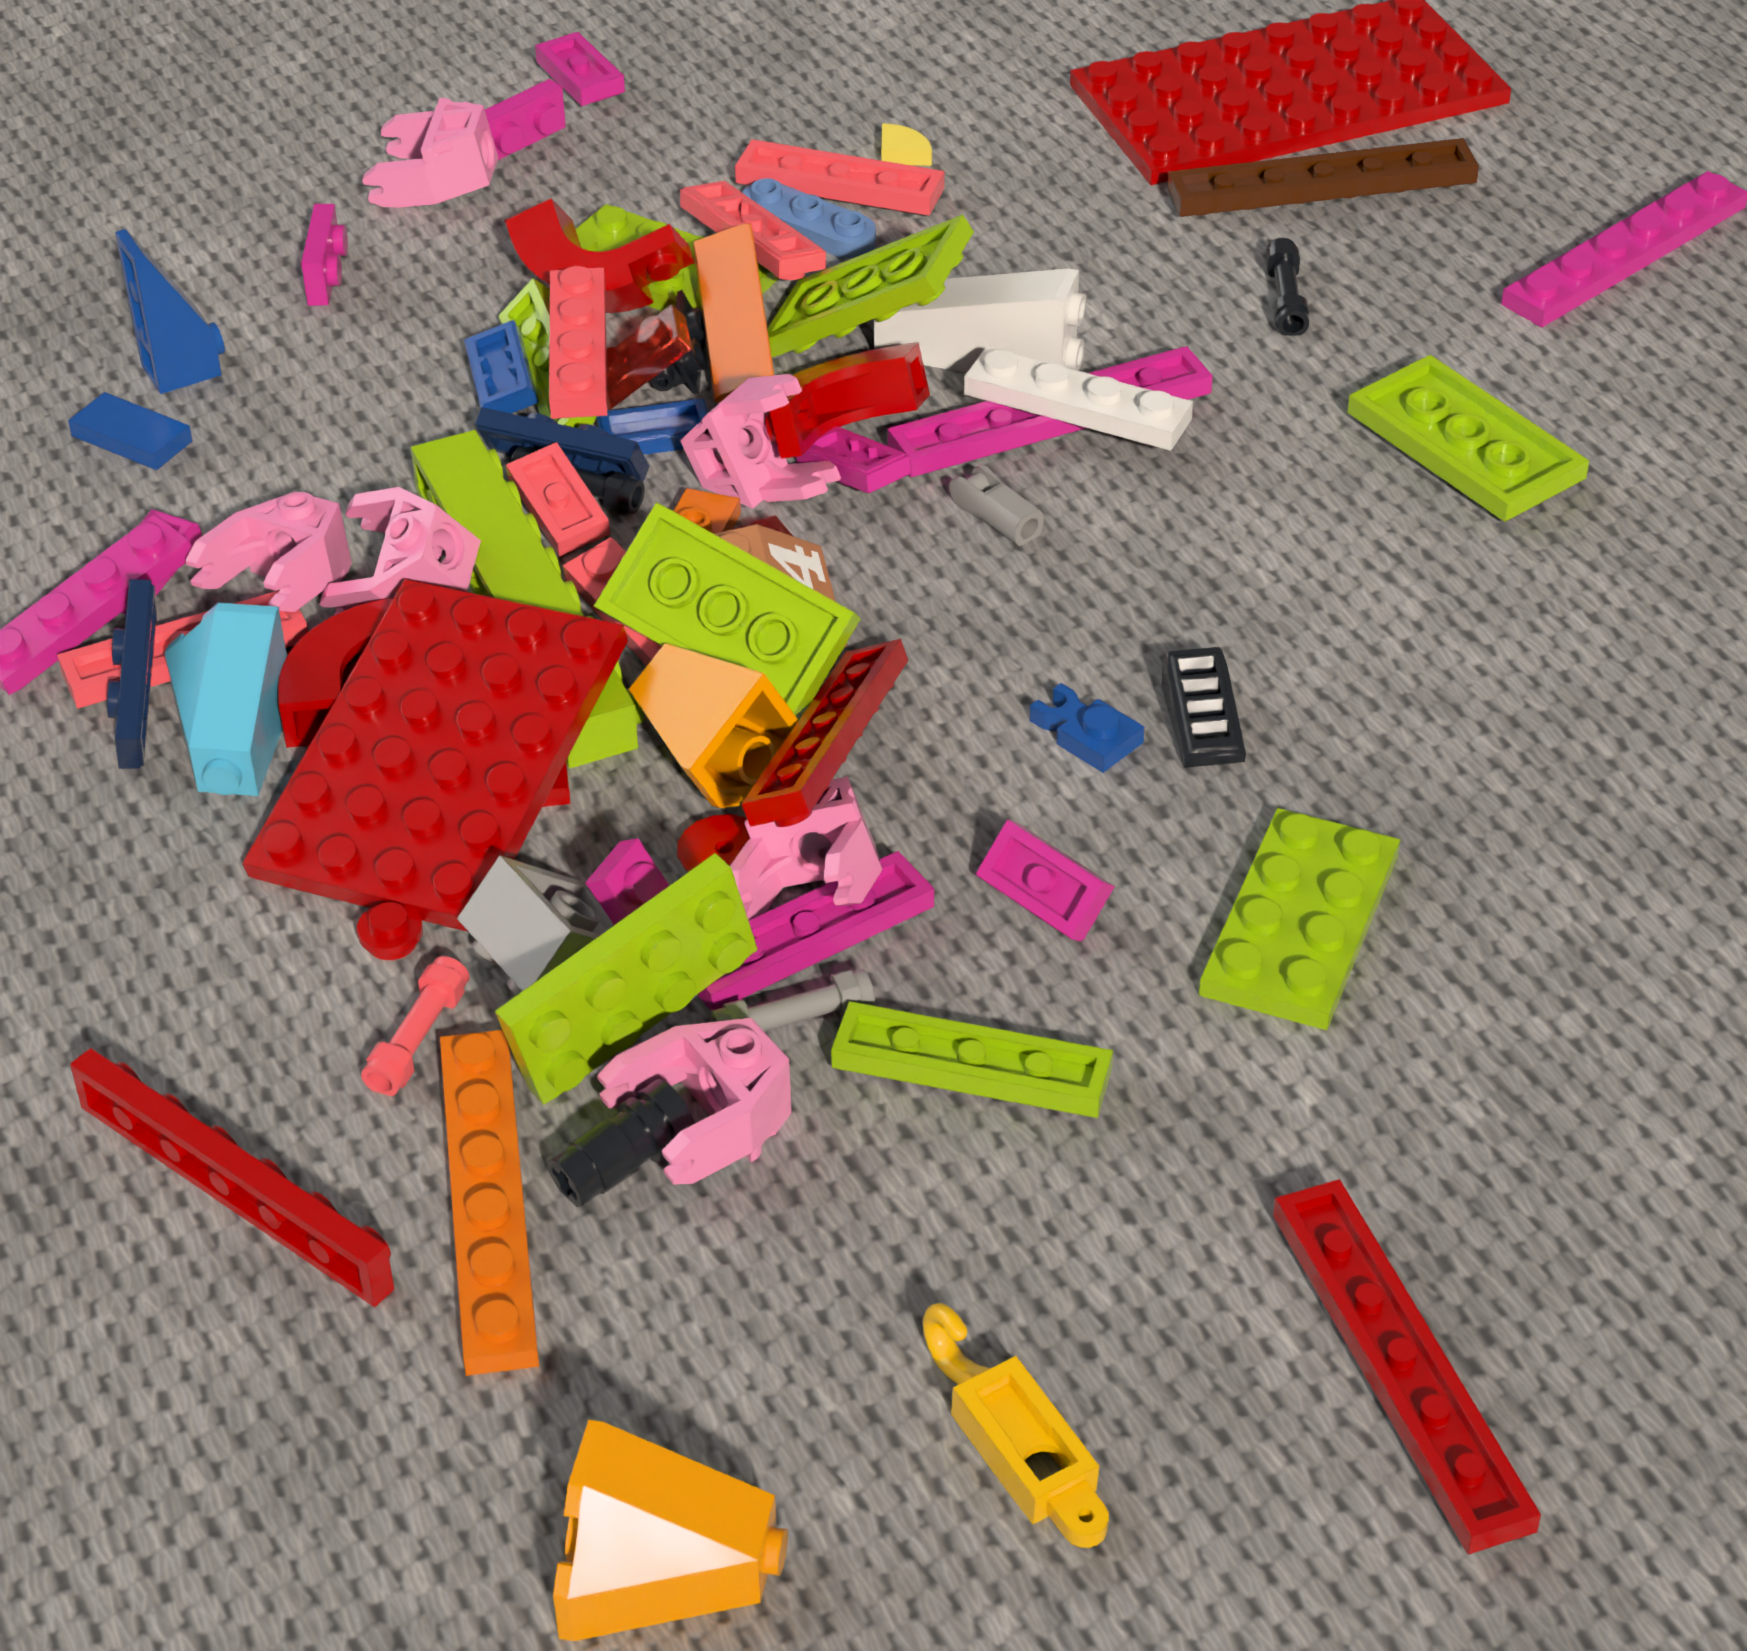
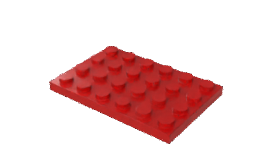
(436, 751)

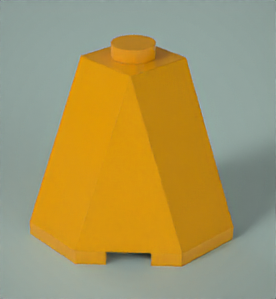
(714, 719)
(658, 1538)

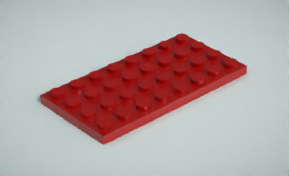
(1287, 87)

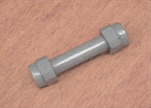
(843, 987)

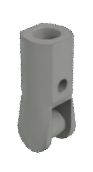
(997, 505)

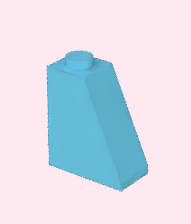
(228, 695)

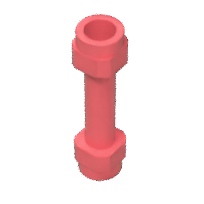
(391, 1063)

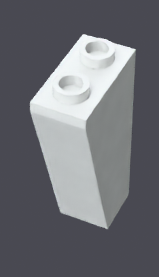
(1016, 312)

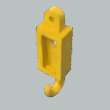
(1008, 1422)

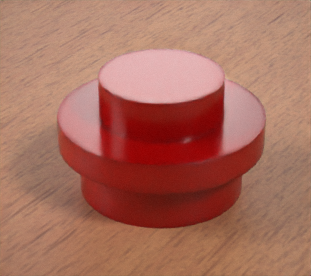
(389, 930)

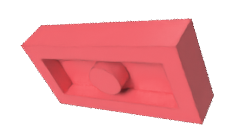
(558, 499)

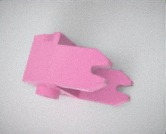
(448, 152)
(749, 459)
(288, 540)
(412, 548)
(824, 847)
(729, 1071)

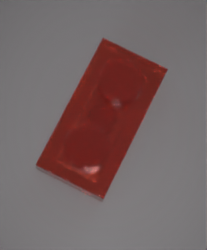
(646, 353)

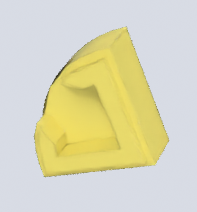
(905, 146)

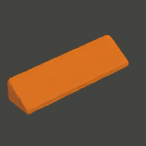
(732, 309)

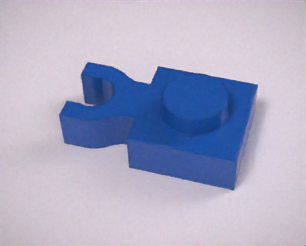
(1090, 732)

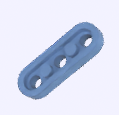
(824, 223)

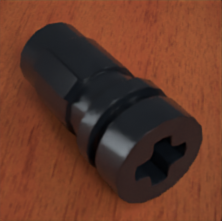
(620, 1144)

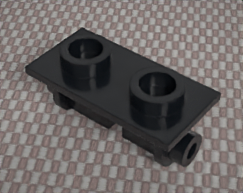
(689, 366)

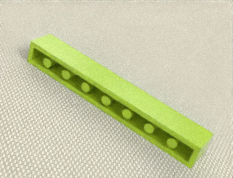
(517, 568)

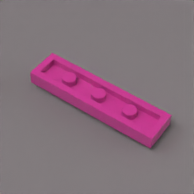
(87, 601)
(815, 929)

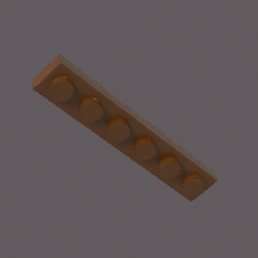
(1322, 177)

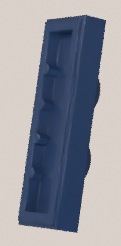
(585, 446)
(131, 696)

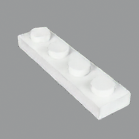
(1078, 398)

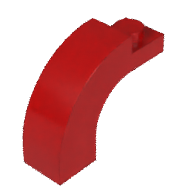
(549, 242)
(846, 392)
(320, 667)

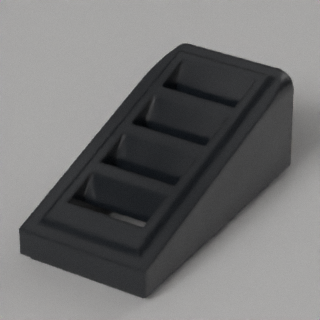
(1201, 704)

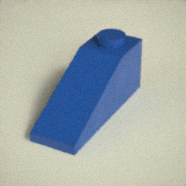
(170, 331)

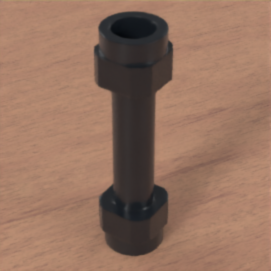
(1290, 308)
(618, 491)

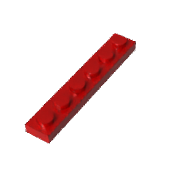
(824, 735)
(234, 1177)
(1406, 1368)

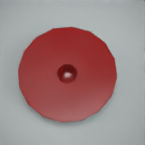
(711, 835)

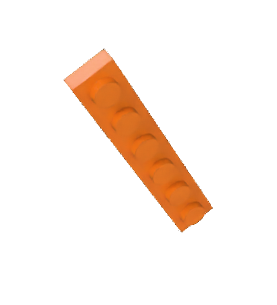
(488, 1205)

